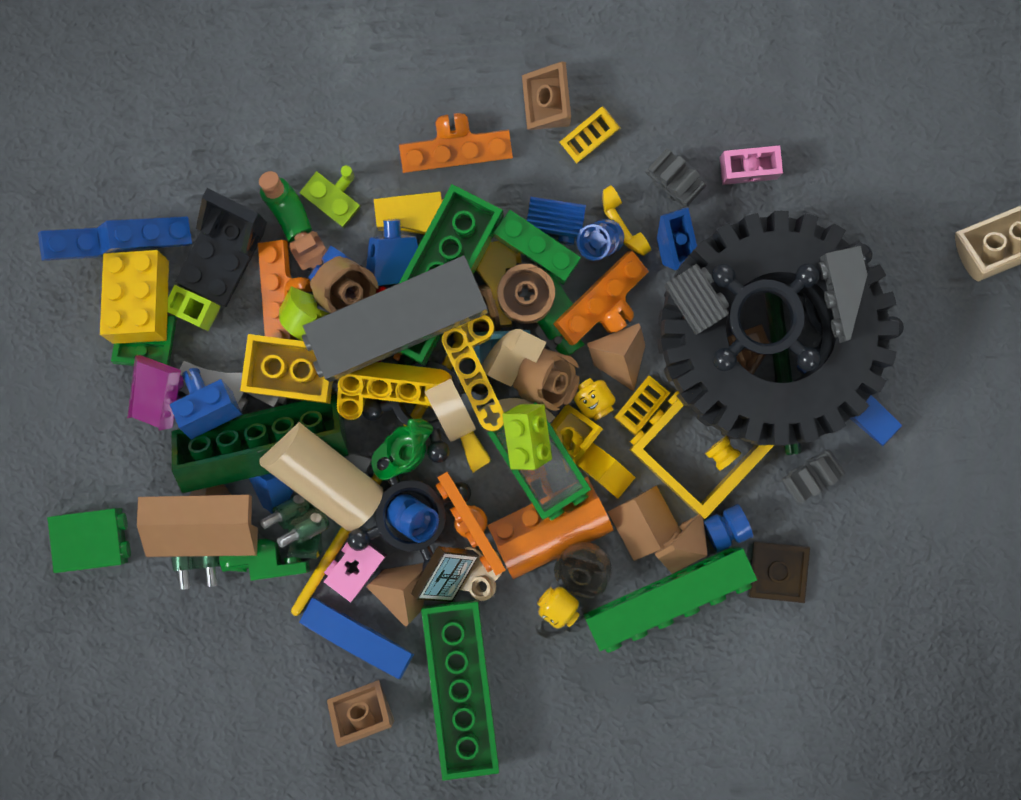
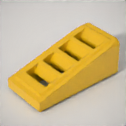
(605, 135)
(625, 421)
(475, 452)

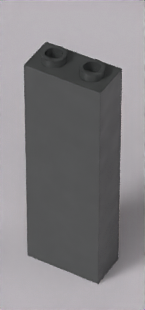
(394, 319)

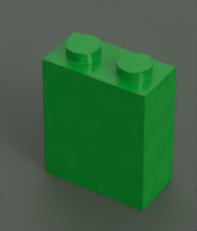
(88, 540)

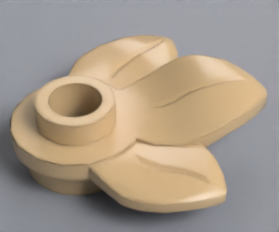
(478, 574)

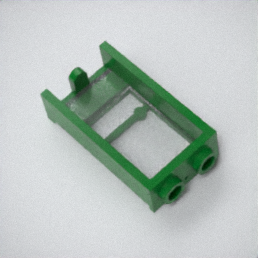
(551, 484)

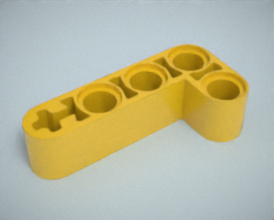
(477, 377)
(392, 389)

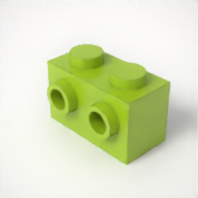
(527, 436)

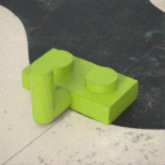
(331, 197)

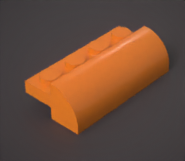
(531, 542)

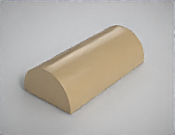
(991, 245)
(323, 477)

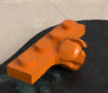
(455, 146)
(275, 285)
(604, 301)
(470, 523)

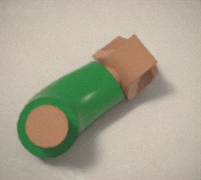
(292, 218)

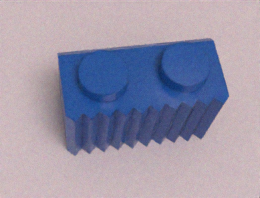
(557, 218)

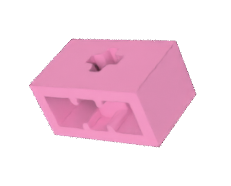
(751, 165)
(350, 584)

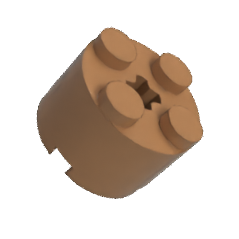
(535, 281)
(342, 284)
(548, 380)

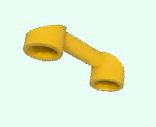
(612, 200)

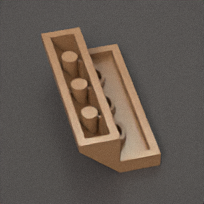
(197, 526)

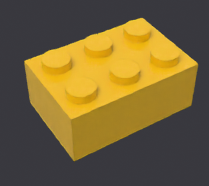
(134, 297)
(282, 370)

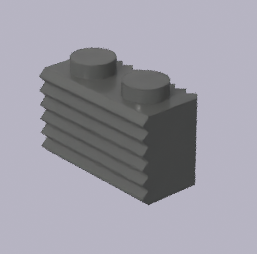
(697, 298)

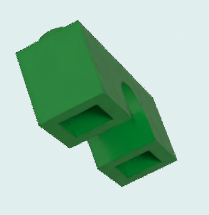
(537, 246)

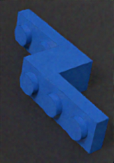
(114, 237)

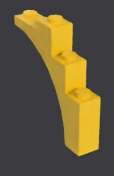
(416, 215)

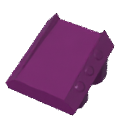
(153, 391)

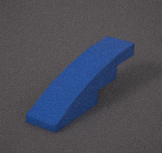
(875, 420)
(356, 638)

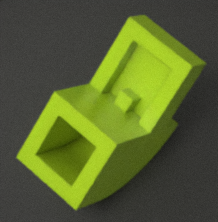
(192, 307)
(297, 310)

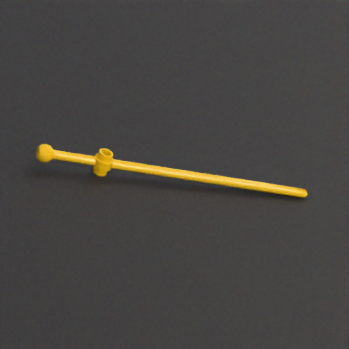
(342, 534)

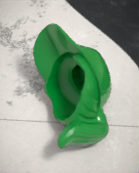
(405, 446)

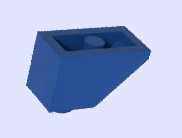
(675, 238)

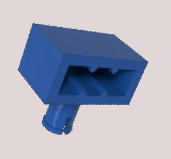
(204, 406)

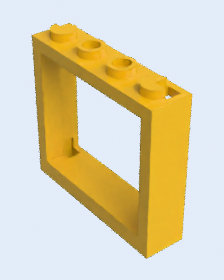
(719, 493)

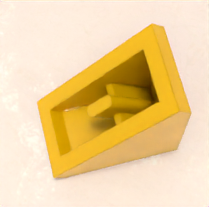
(605, 470)

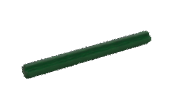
(781, 359)

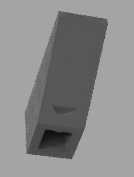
(845, 282)

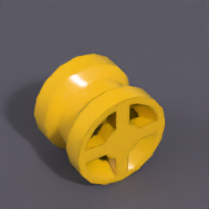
(723, 453)

